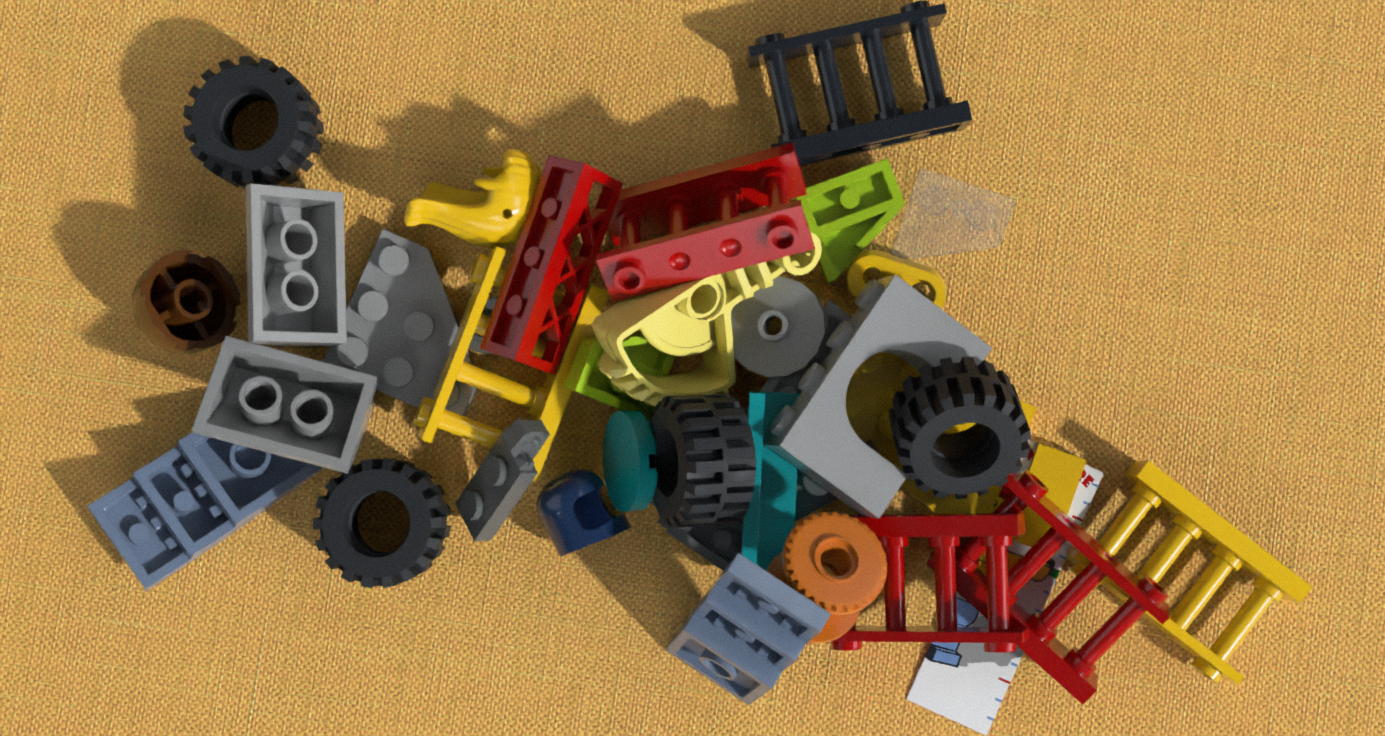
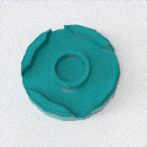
(626, 460)

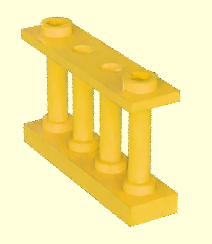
(542, 402)
(1232, 551)

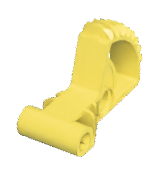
(686, 323)

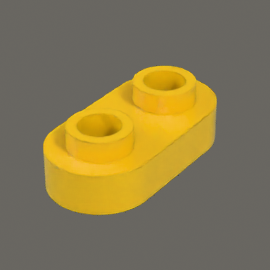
(891, 265)

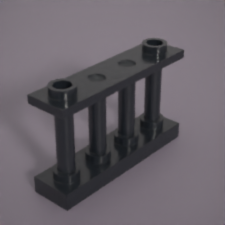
(890, 123)

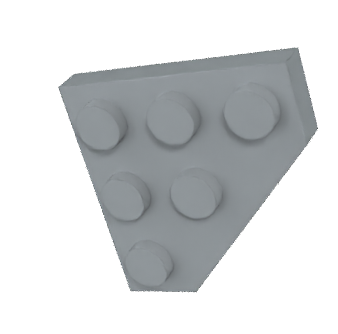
(401, 325)

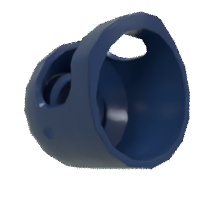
(576, 513)

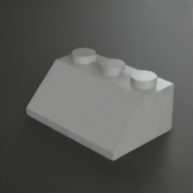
(295, 267)
(286, 405)

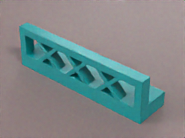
(774, 494)

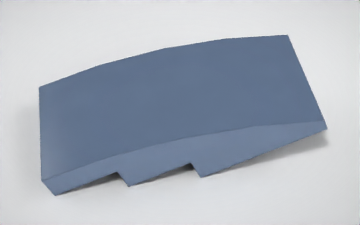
(192, 502)
(747, 630)

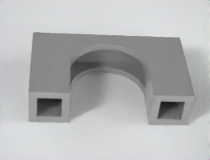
(816, 428)

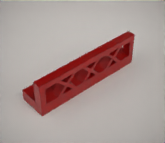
(545, 260)

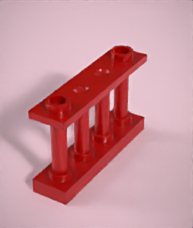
(698, 197)
(943, 535)
(1072, 667)

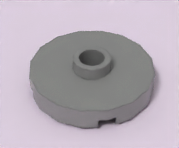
(801, 334)

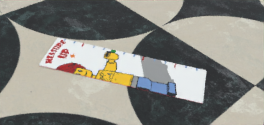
(962, 677)

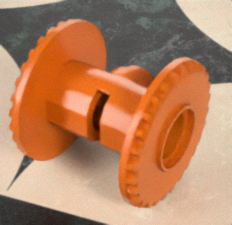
(833, 565)

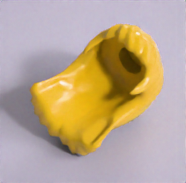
(482, 217)

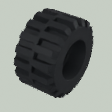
(226, 96)
(965, 459)
(702, 460)
(340, 527)

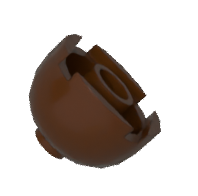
(185, 302)

